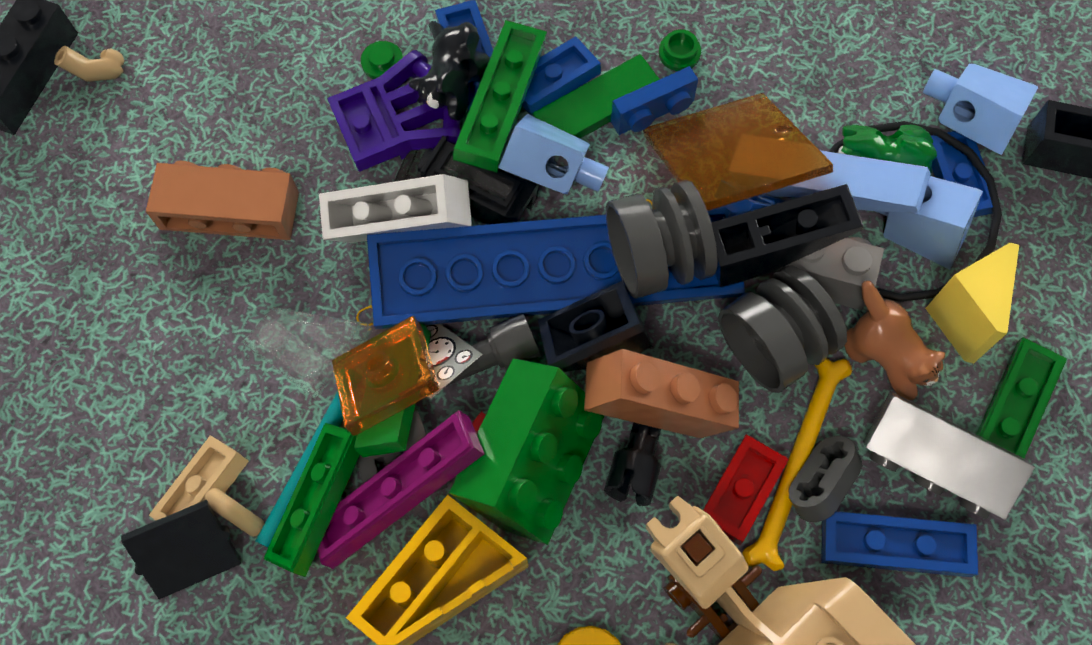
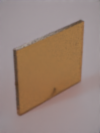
(737, 150)

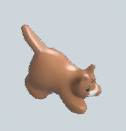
(889, 338)

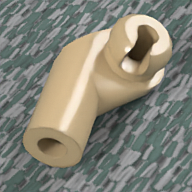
(105, 68)

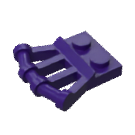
(370, 120)

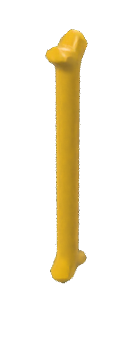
(766, 547)

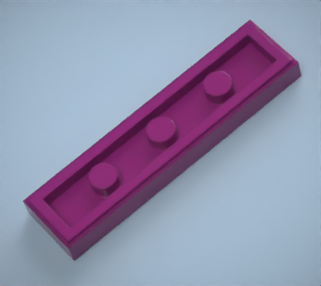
(400, 487)

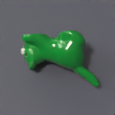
(907, 145)

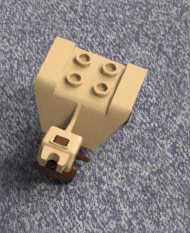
(709, 569)

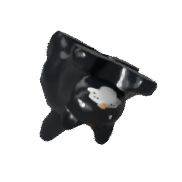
(452, 69)

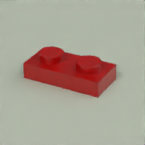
(745, 488)

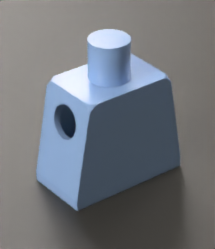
(981, 104)
(533, 151)
(940, 224)

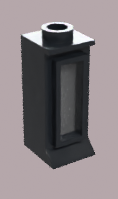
(492, 195)

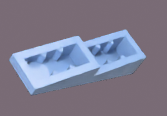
(872, 183)

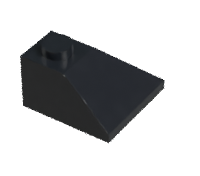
(593, 329)

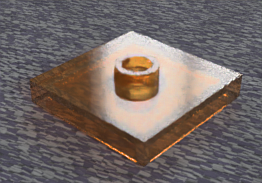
(384, 375)

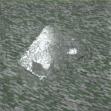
(304, 345)

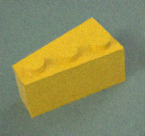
(436, 577)

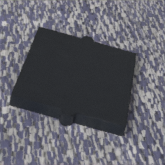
(181, 549)

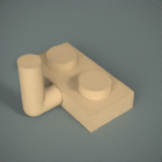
(208, 478)

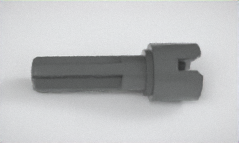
(503, 343)

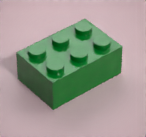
(532, 449)

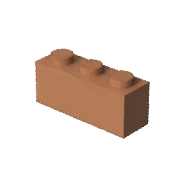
(223, 200)
(661, 394)

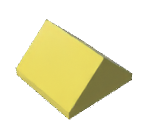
(977, 303)

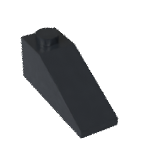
(782, 233)

